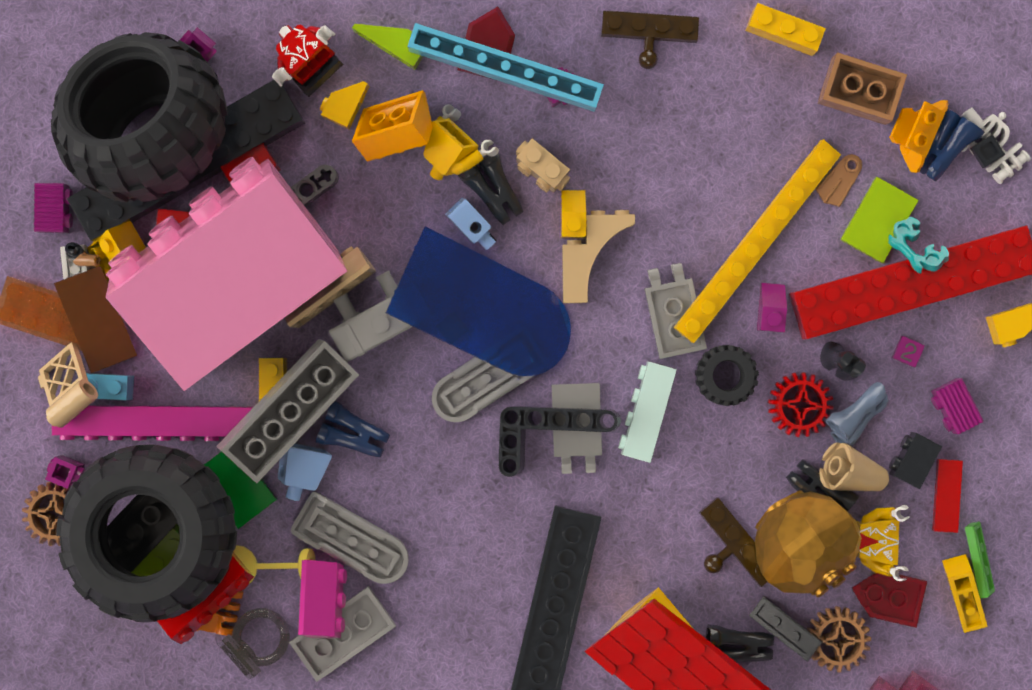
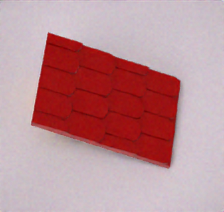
(661, 651)

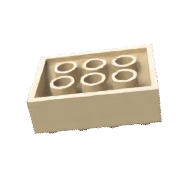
(358, 270)

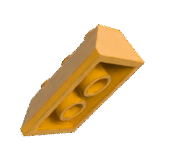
(393, 126)

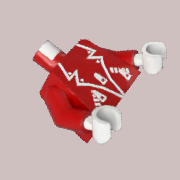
(302, 52)

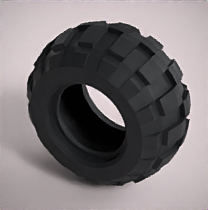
(117, 85)
(203, 521)

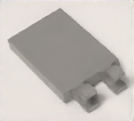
(666, 307)
(576, 442)

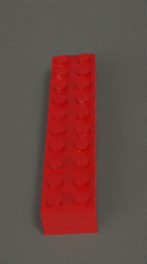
(901, 288)

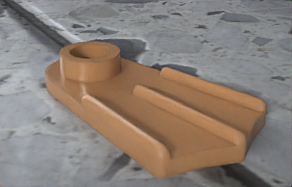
(839, 181)

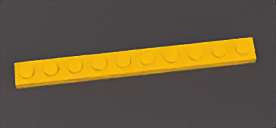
(757, 241)

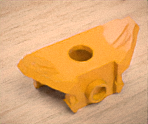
(917, 131)

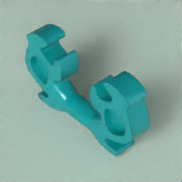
(931, 260)

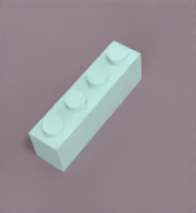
(648, 411)

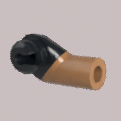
(80, 257)

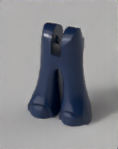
(951, 138)
(333, 436)

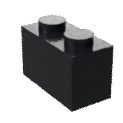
(914, 459)

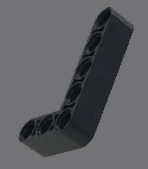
(548, 423)

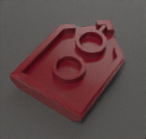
(491, 31)
(892, 599)

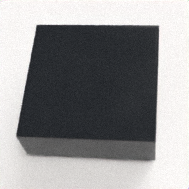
(987, 151)

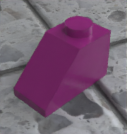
(772, 308)

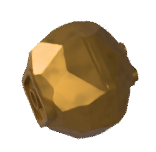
(806, 543)

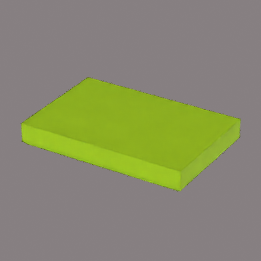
(876, 219)

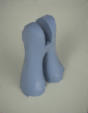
(851, 422)

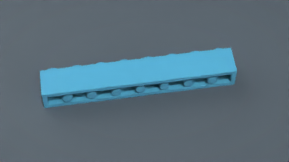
(505, 67)

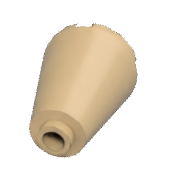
(851, 470)

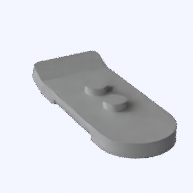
(472, 389)
(351, 539)

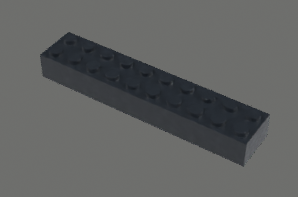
(249, 122)

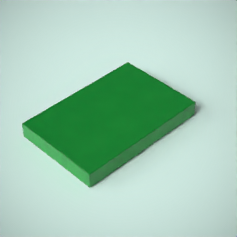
(246, 495)

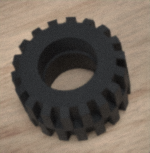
(747, 379)

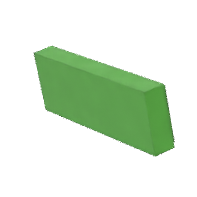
(980, 559)

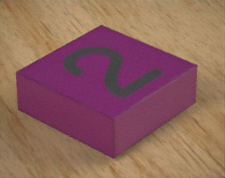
(908, 351)

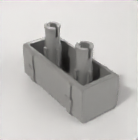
(366, 329)

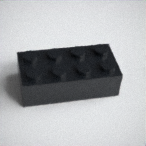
(139, 529)

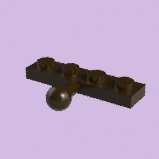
(649, 28)
(735, 539)

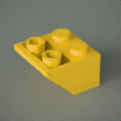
(113, 242)

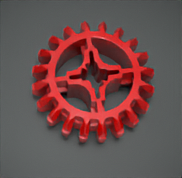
(800, 415)

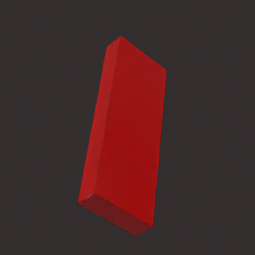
(947, 495)

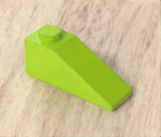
(391, 40)

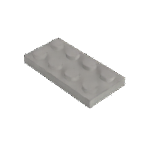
(364, 623)

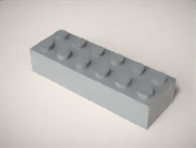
(287, 410)

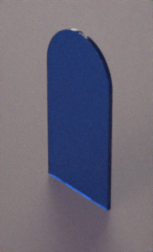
(481, 307)

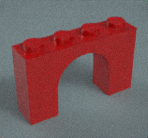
(183, 626)

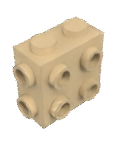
(542, 165)

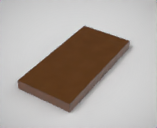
(95, 320)

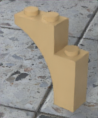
(579, 257)

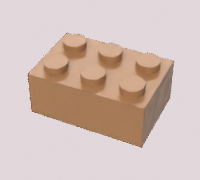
(862, 88)

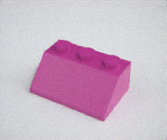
(322, 599)

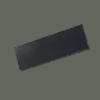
(786, 628)

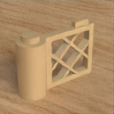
(72, 397)

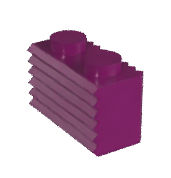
(52, 208)
(956, 406)

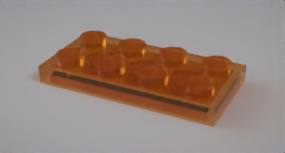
(35, 311)

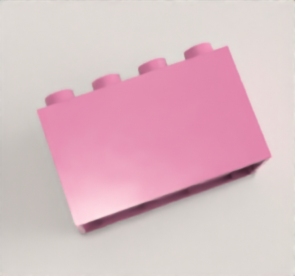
(222, 272)

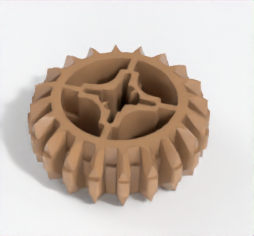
(35, 512)
(848, 639)

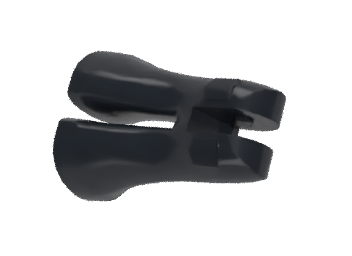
(493, 169)
(848, 364)
(843, 498)
(751, 645)

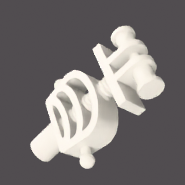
(993, 120)

